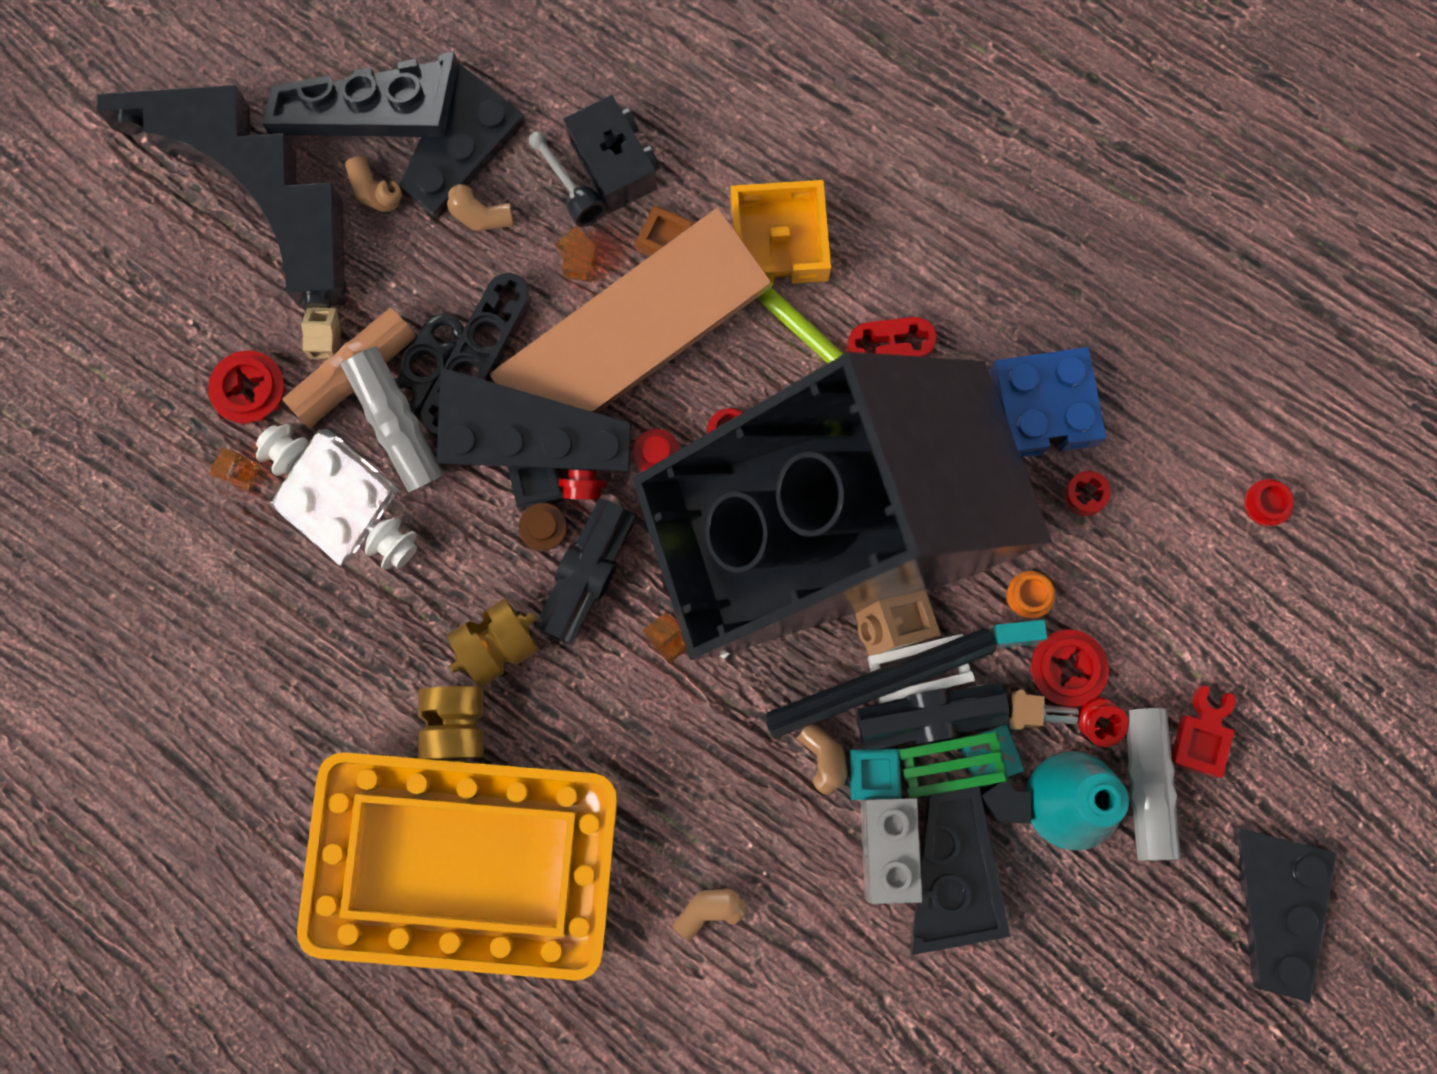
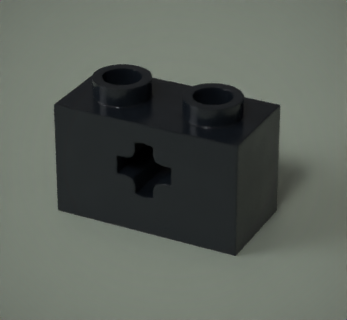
(594, 135)

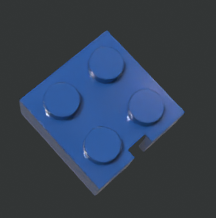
(1049, 399)

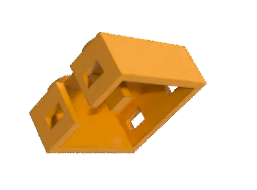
(784, 228)

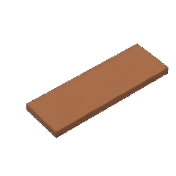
(640, 319)

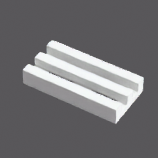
(965, 675)

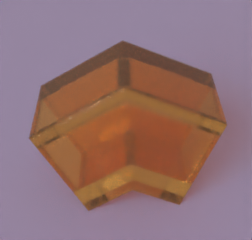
(578, 255)
(225, 466)
(666, 637)

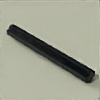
(879, 683)

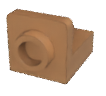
(897, 622)

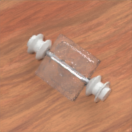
(334, 496)

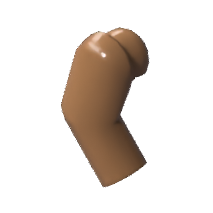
(371, 192)
(474, 214)
(830, 758)
(709, 906)

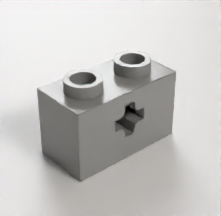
(891, 851)

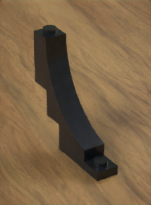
(214, 130)

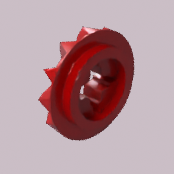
(227, 381)
(1090, 662)

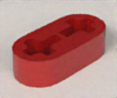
(892, 331)

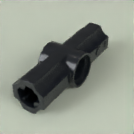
(586, 571)
(932, 716)

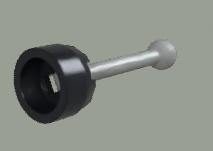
(583, 202)

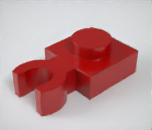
(1202, 741)

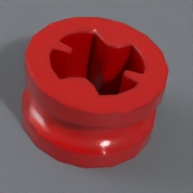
(1081, 480)
(1100, 736)

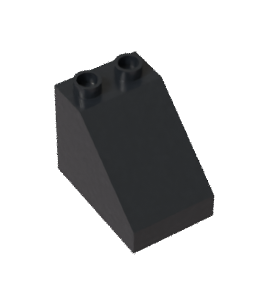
(837, 498)

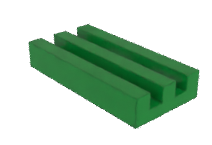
(913, 772)

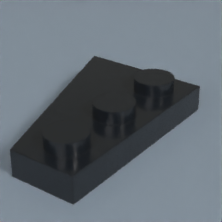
(474, 133)
(958, 876)
(1286, 910)

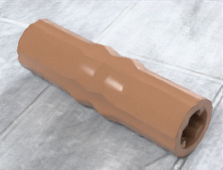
(329, 384)

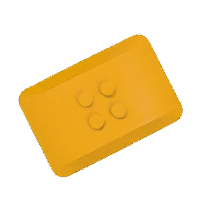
(458, 866)

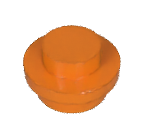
(1030, 595)

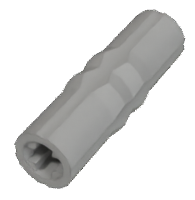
(391, 418)
(1152, 785)

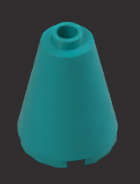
(1076, 800)

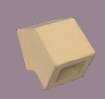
(321, 333)

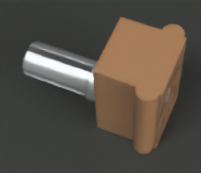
(1030, 711)

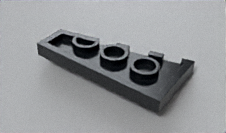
(381, 104)
(513, 428)

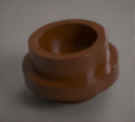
(542, 527)

